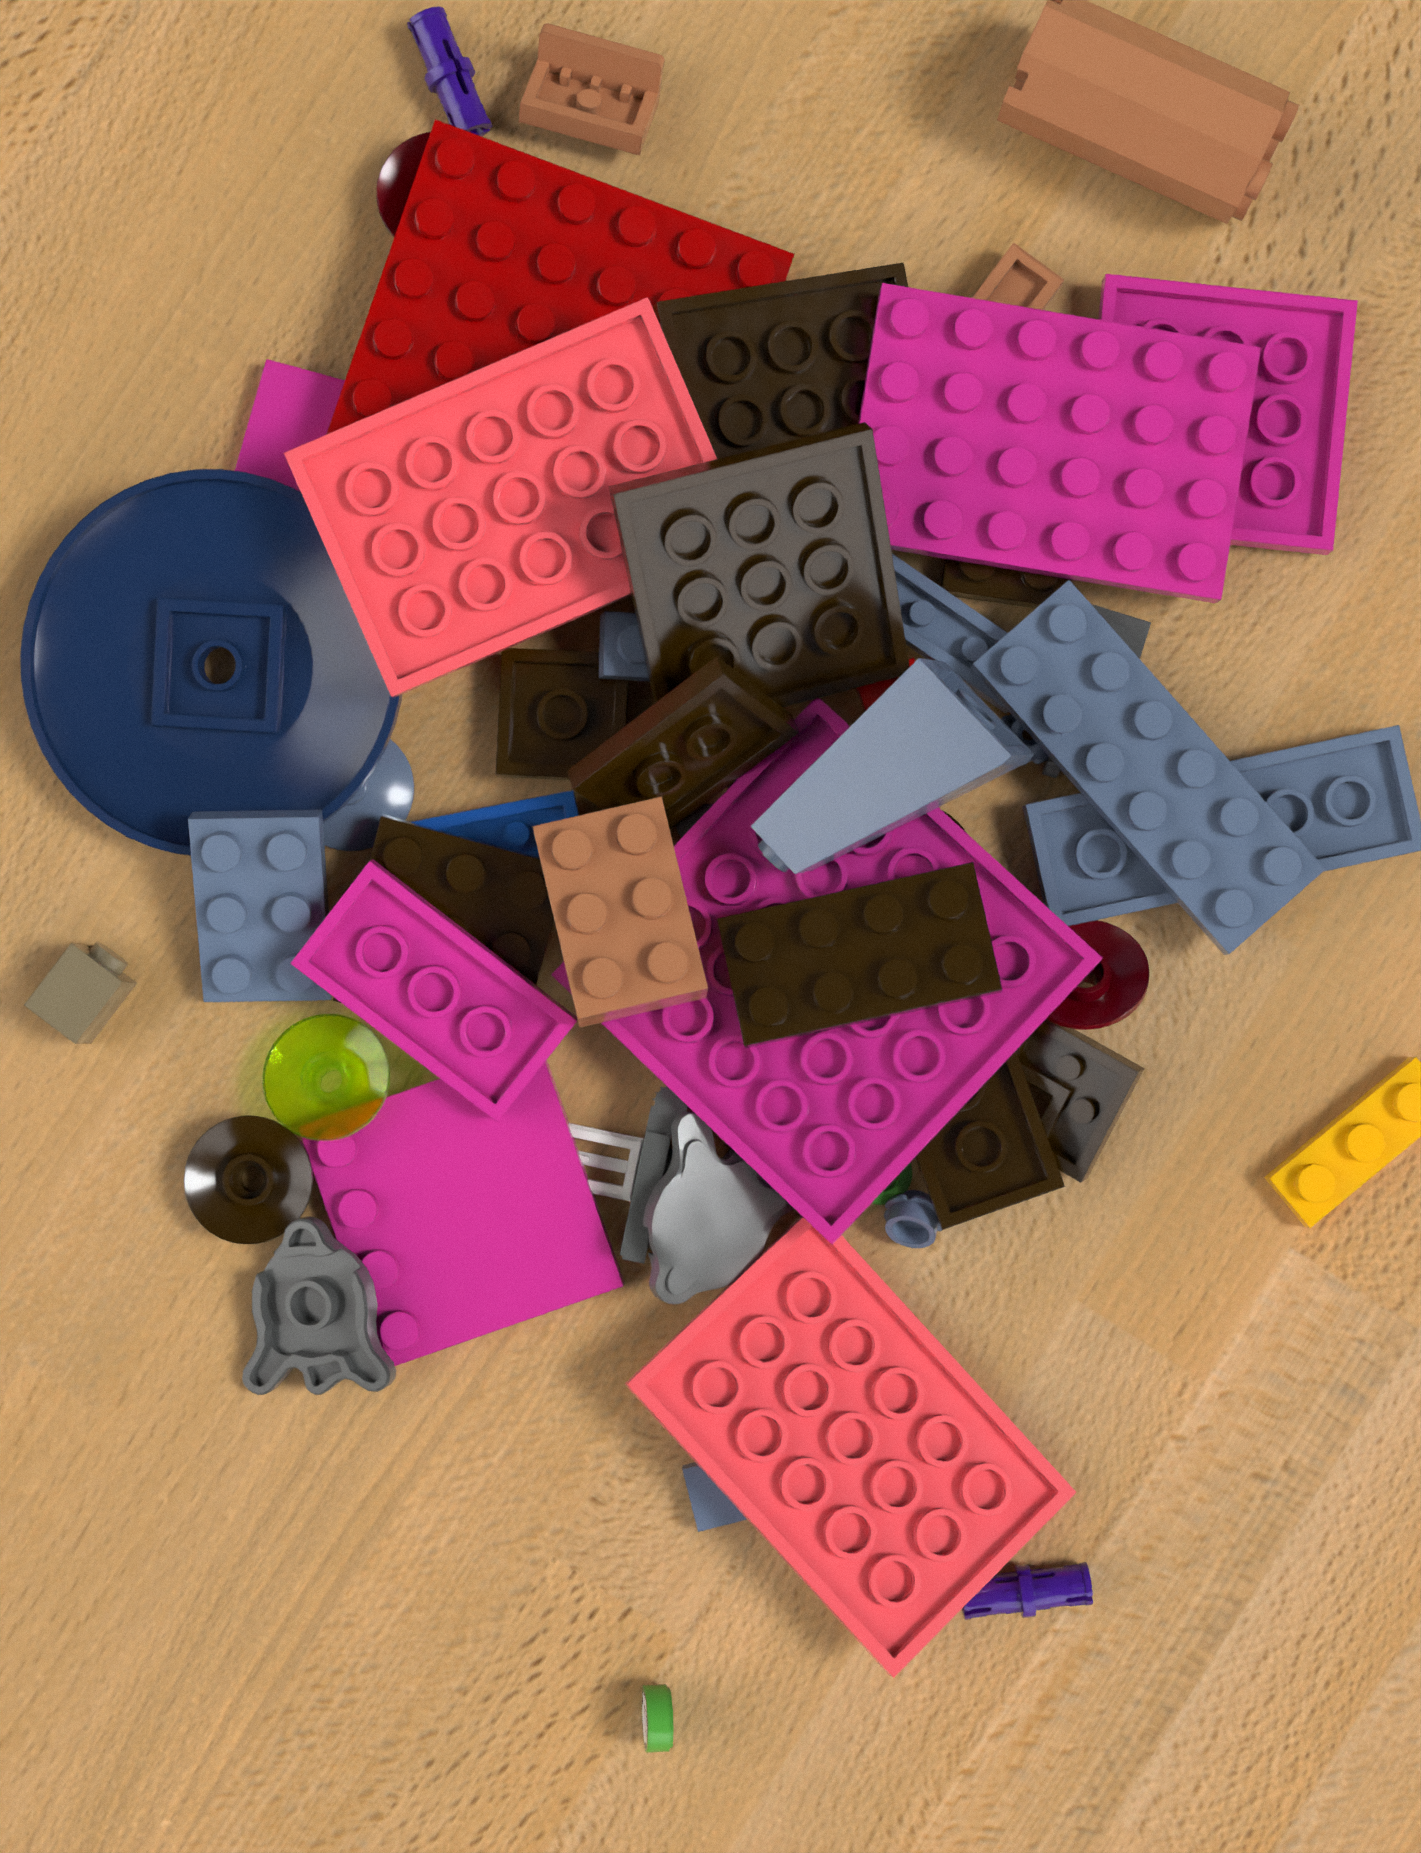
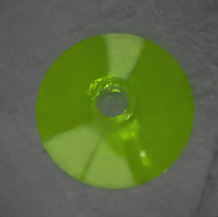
(301, 1061)

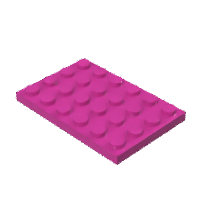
(1057, 441)

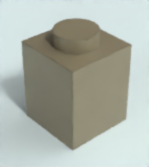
(82, 991)

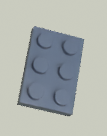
(257, 901)

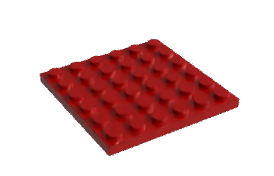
(516, 253)

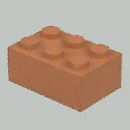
(620, 912)

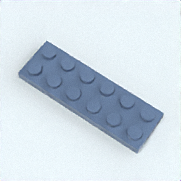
(1147, 768)
(1339, 796)

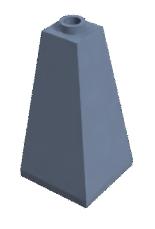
(896, 762)

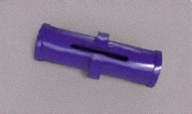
(448, 71)
(1032, 1590)

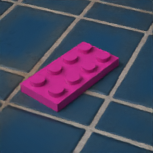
(434, 990)

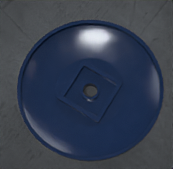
(123, 648)

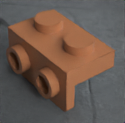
(593, 89)

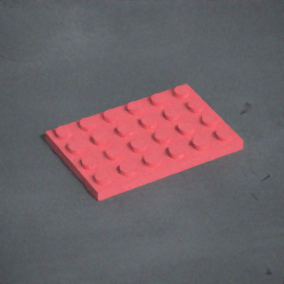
(491, 495)
(851, 1441)

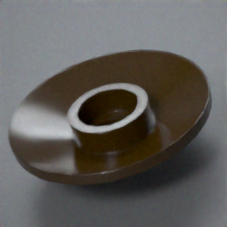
(216, 1185)

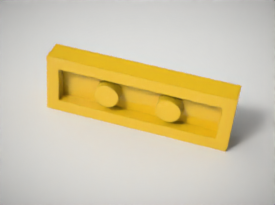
(1352, 1146)

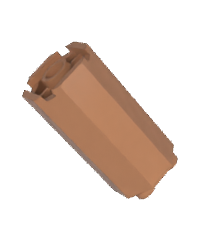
(1148, 108)

